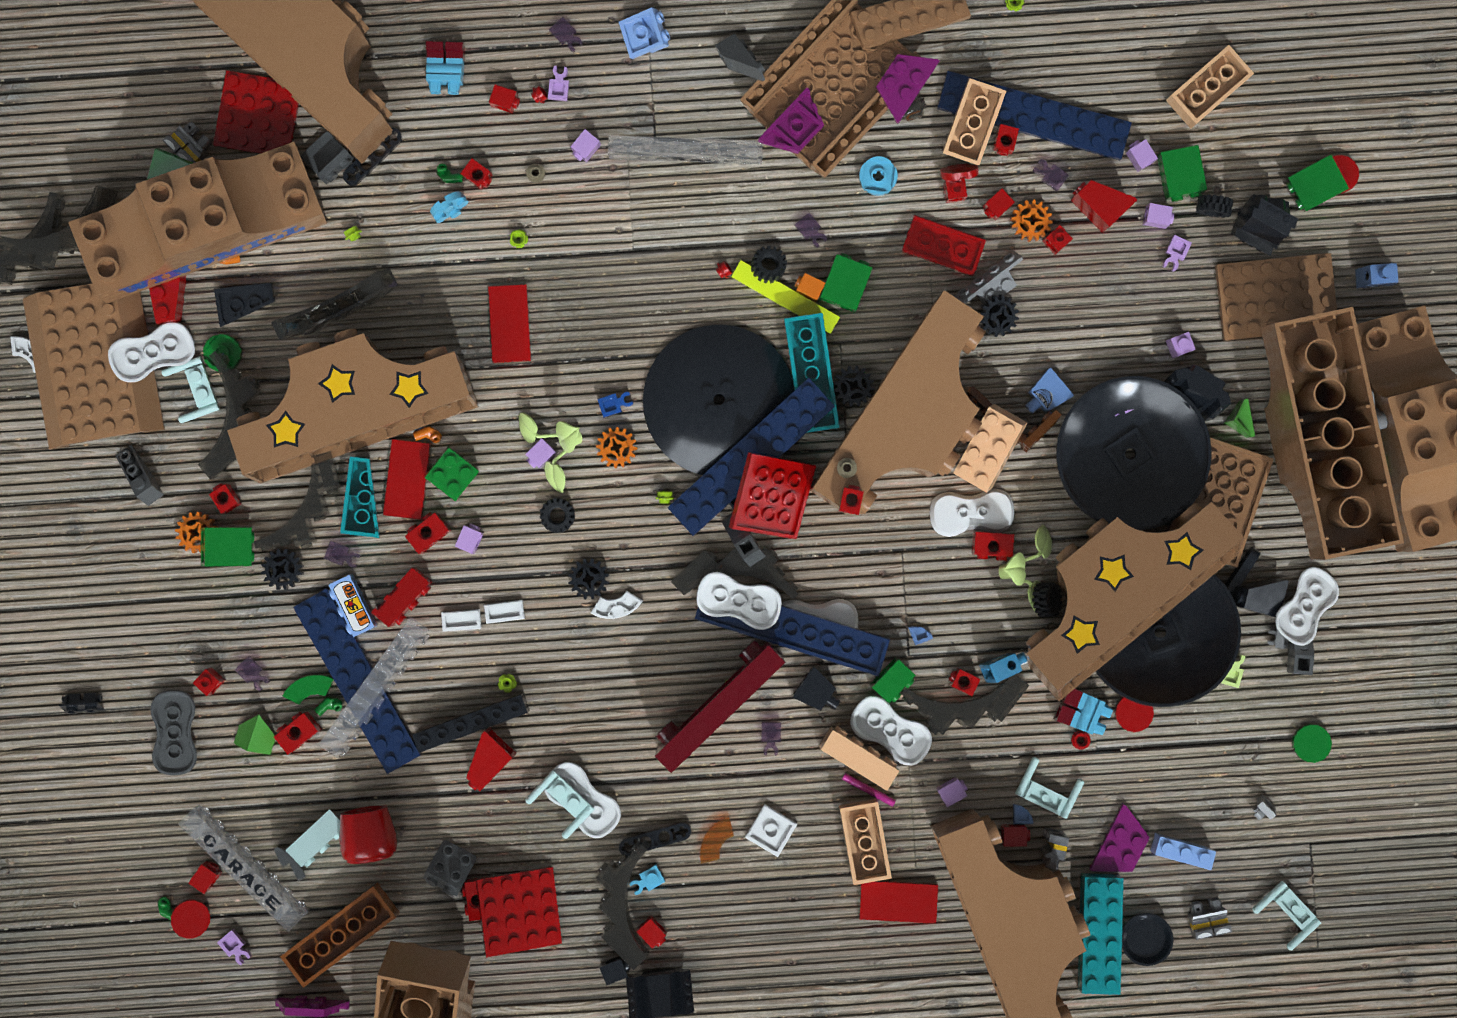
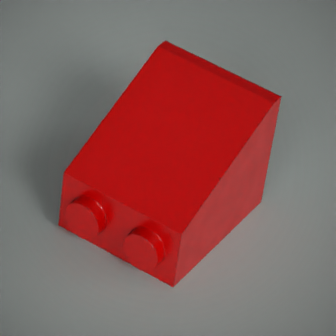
(1101, 203)
(488, 759)

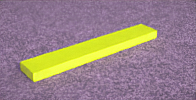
(784, 296)

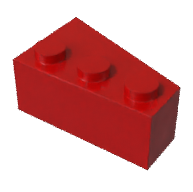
(168, 300)
(403, 598)

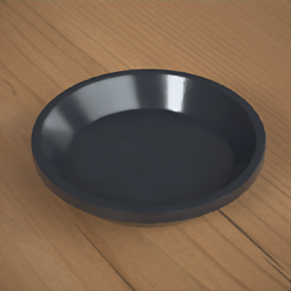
(1147, 939)

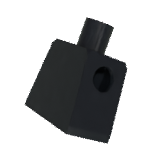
(816, 691)

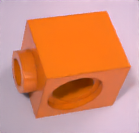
(809, 287)

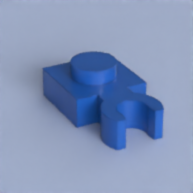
(612, 405)

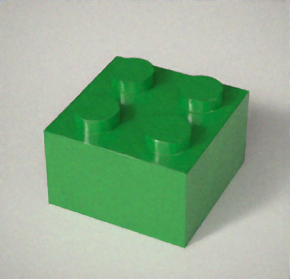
(451, 473)
(893, 680)

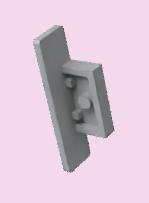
(993, 282)

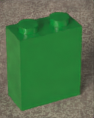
(1182, 173)
(1316, 183)
(846, 282)
(227, 547)

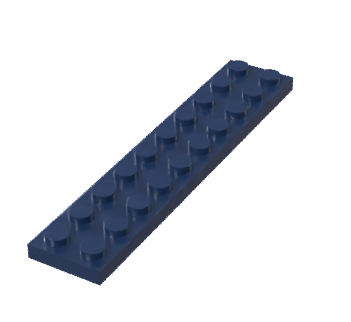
(1048, 119)
(770, 438)
(815, 637)
(349, 670)

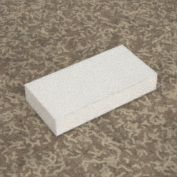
(504, 611)
(461, 620)

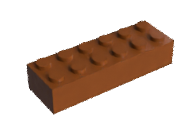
(340, 934)

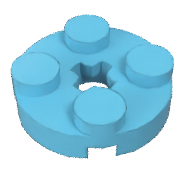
(871, 167)
(450, 207)

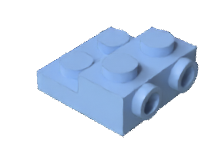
(644, 33)

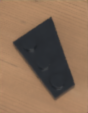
(242, 300)

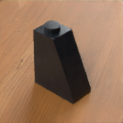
(1262, 596)

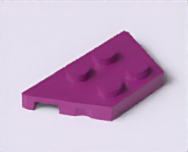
(904, 82)
(794, 126)
(1121, 844)
(310, 1007)

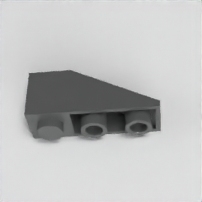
(738, 58)
(139, 476)
(745, 544)
(1300, 659)

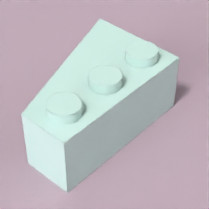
(315, 839)

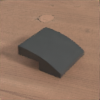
(285, 860)

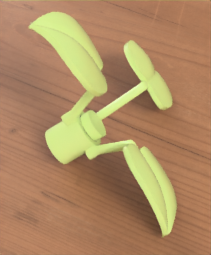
(568, 436)
(1016, 568)

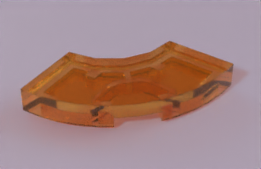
(714, 839)

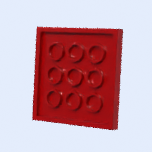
(252, 105)
(772, 496)
(518, 911)

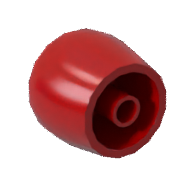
(367, 834)

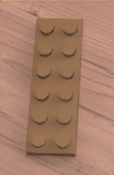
(905, 18)

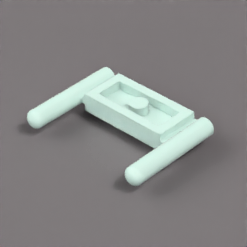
(200, 387)
(566, 796)
(1044, 796)
(1293, 908)

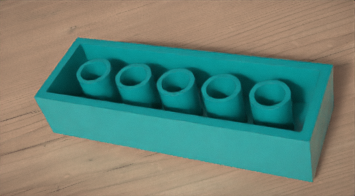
(811, 360)
(1103, 912)

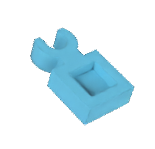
(650, 879)

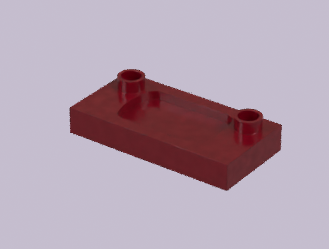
(682, 741)

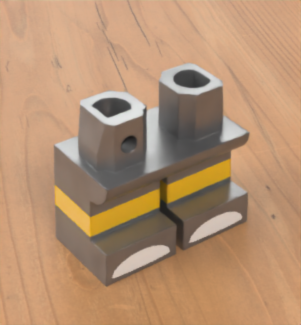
(185, 145)
(1055, 849)
(1208, 921)

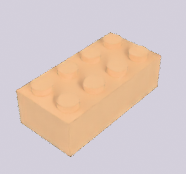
(1209, 86)
(973, 121)
(990, 448)
(859, 758)
(865, 841)

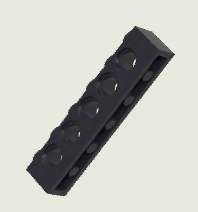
(471, 722)

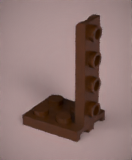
(1034, 434)

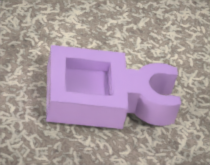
(558, 87)
(1177, 250)
(232, 944)

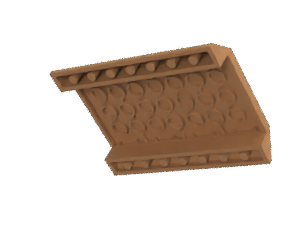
(840, 82)
(75, 382)

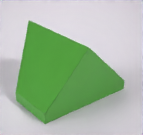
(1241, 419)
(255, 736)

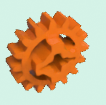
(1039, 221)
(608, 450)
(192, 539)

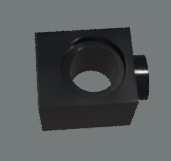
(614, 970)

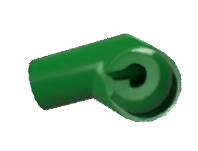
(446, 175)
(328, 703)
(164, 907)

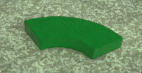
(308, 686)

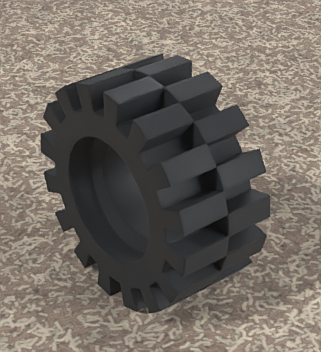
(1214, 206)
(773, 255)
(557, 503)
(1047, 599)

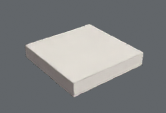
(771, 830)

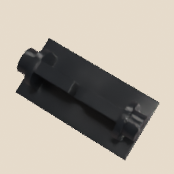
(72, 703)

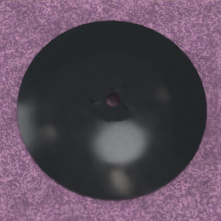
(690, 375)
(1168, 445)
(1188, 660)

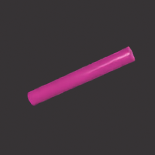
(868, 789)

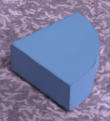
(919, 634)
(1021, 815)

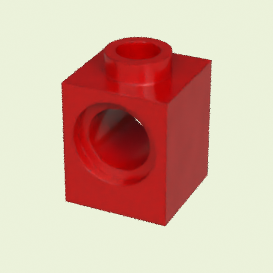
(504, 99)
(1008, 132)
(469, 171)
(955, 190)
(998, 204)
(1057, 239)
(232, 502)
(844, 506)
(209, 681)
(970, 687)
(1014, 835)
(205, 877)
(652, 932)

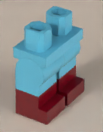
(443, 73)
(1088, 714)

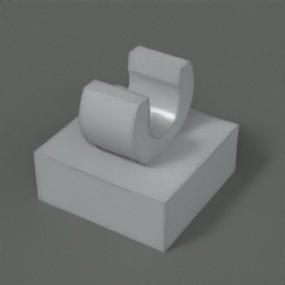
(1280, 641)
(1263, 808)

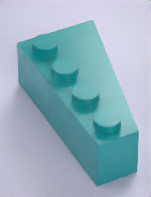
(360, 506)

